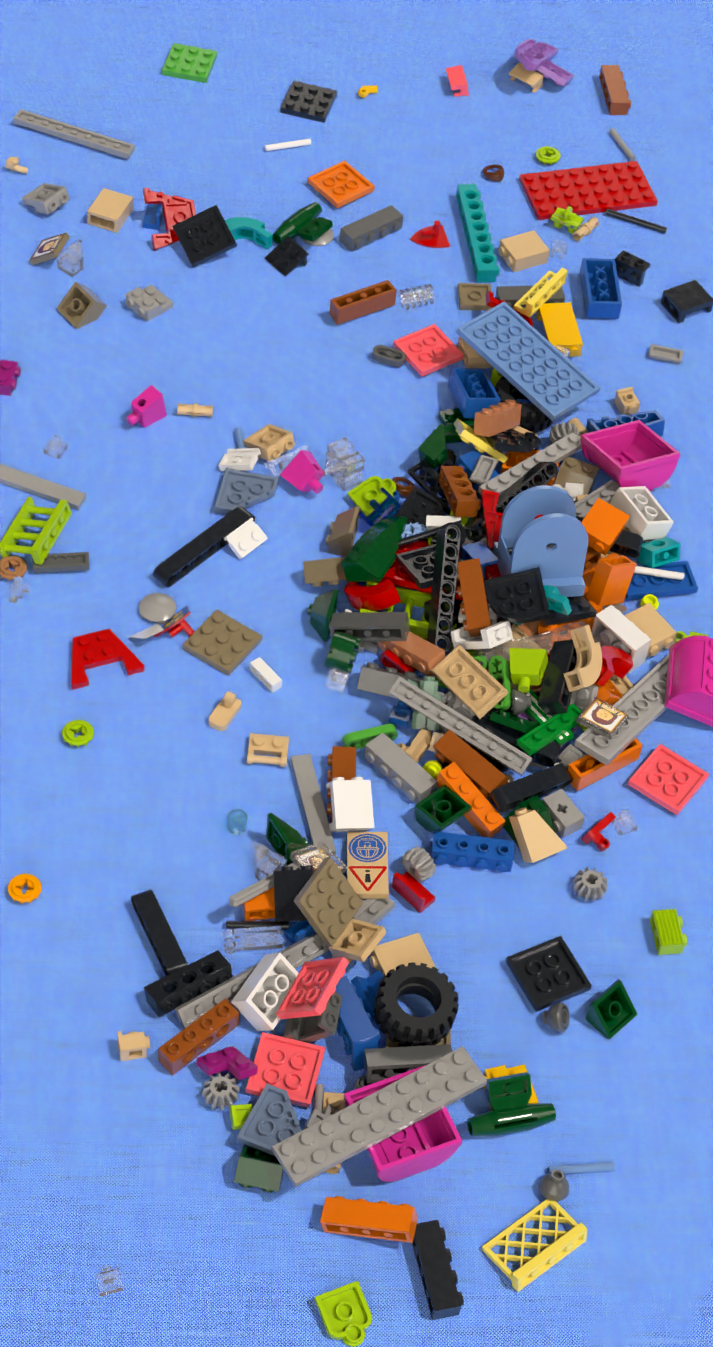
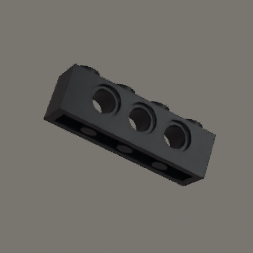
(187, 983)

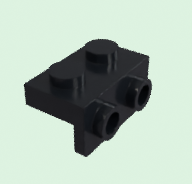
(631, 268)

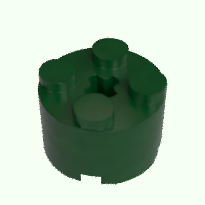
(342, 652)

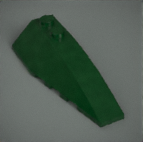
(374, 551)

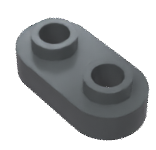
(388, 355)

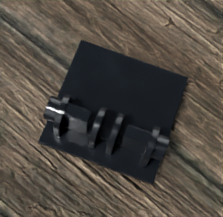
(287, 256)

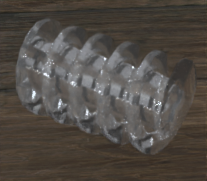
(416, 295)

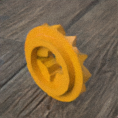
(17, 884)

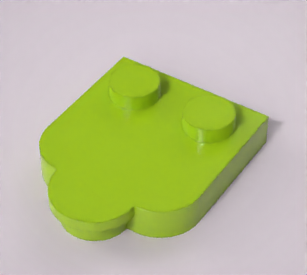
(370, 490)
(345, 1313)

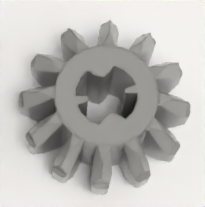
(562, 430)
(418, 863)
(590, 884)
(220, 1091)

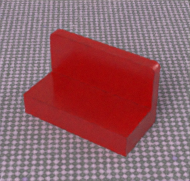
(412, 891)

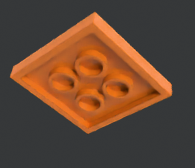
(340, 184)

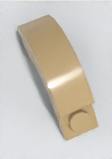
(588, 660)

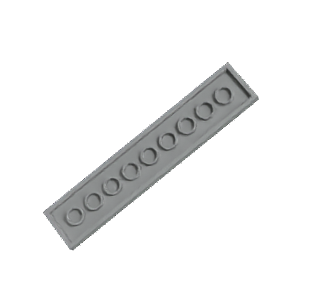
(642, 703)
(378, 1116)

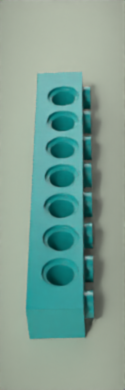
(476, 233)

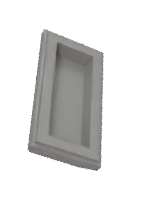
(665, 354)
(483, 469)

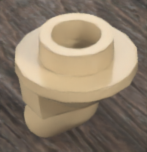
(12, 164)

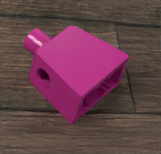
(147, 408)
(304, 473)

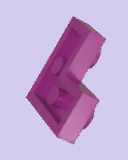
(227, 1059)

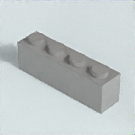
(400, 768)

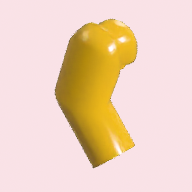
(366, 90)

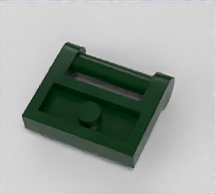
(514, 722)

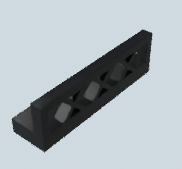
(428, 474)

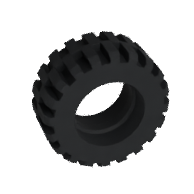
(531, 416)
(422, 982)

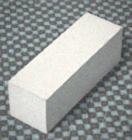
(437, 521)
(265, 674)

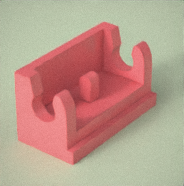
(457, 80)

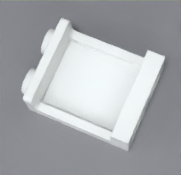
(491, 636)
(351, 805)

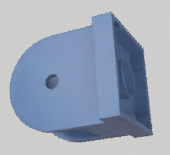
(559, 565)

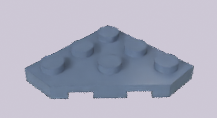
(244, 490)
(269, 1120)

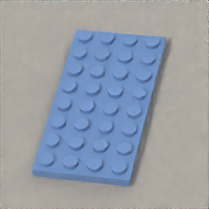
(528, 360)

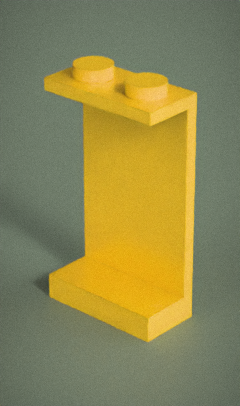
(561, 326)

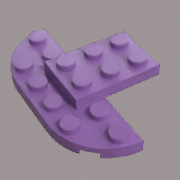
(537, 56)

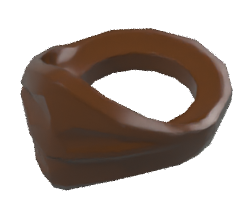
(495, 176)
(405, 491)

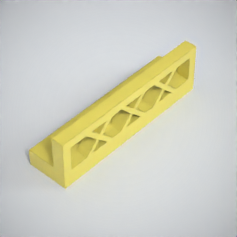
(541, 296)

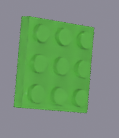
(189, 63)

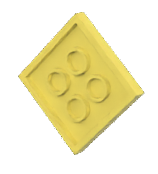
(480, 442)

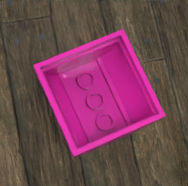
(631, 454)
(691, 678)
(415, 1147)

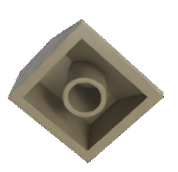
(81, 306)
(577, 472)
(343, 532)
(323, 570)

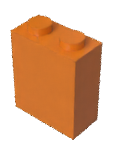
(604, 525)
(611, 580)

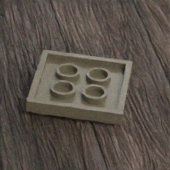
(222, 642)
(328, 901)

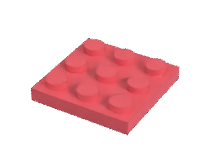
(428, 350)
(668, 779)
(312, 988)
(287, 1065)

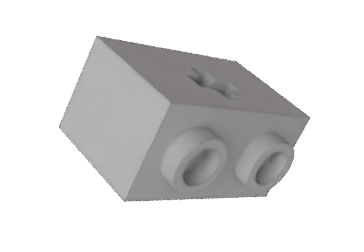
(563, 813)

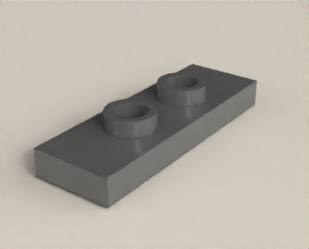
(63, 562)

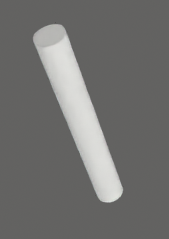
(284, 145)
(659, 573)

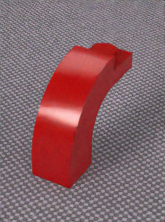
(372, 597)
(614, 662)

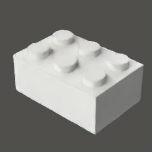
(645, 513)
(615, 630)
(265, 991)

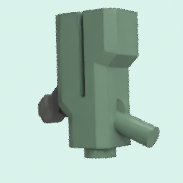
(430, 686)

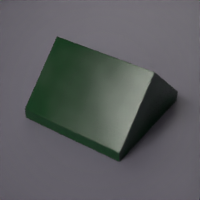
(611, 1010)

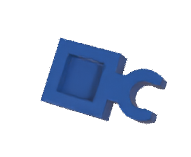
(400, 714)

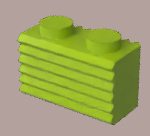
(667, 931)

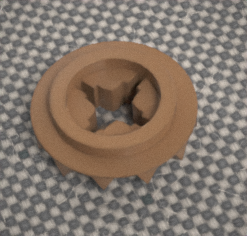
(16, 563)

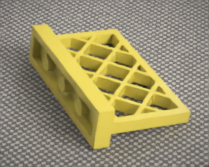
(544, 1259)

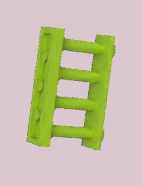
(45, 539)
(410, 598)

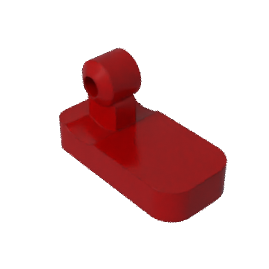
(389, 659)
(596, 837)

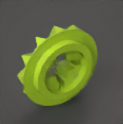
(553, 155)
(74, 727)

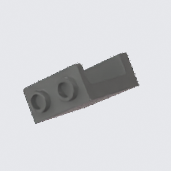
(315, 1027)

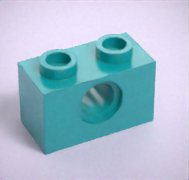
(659, 552)

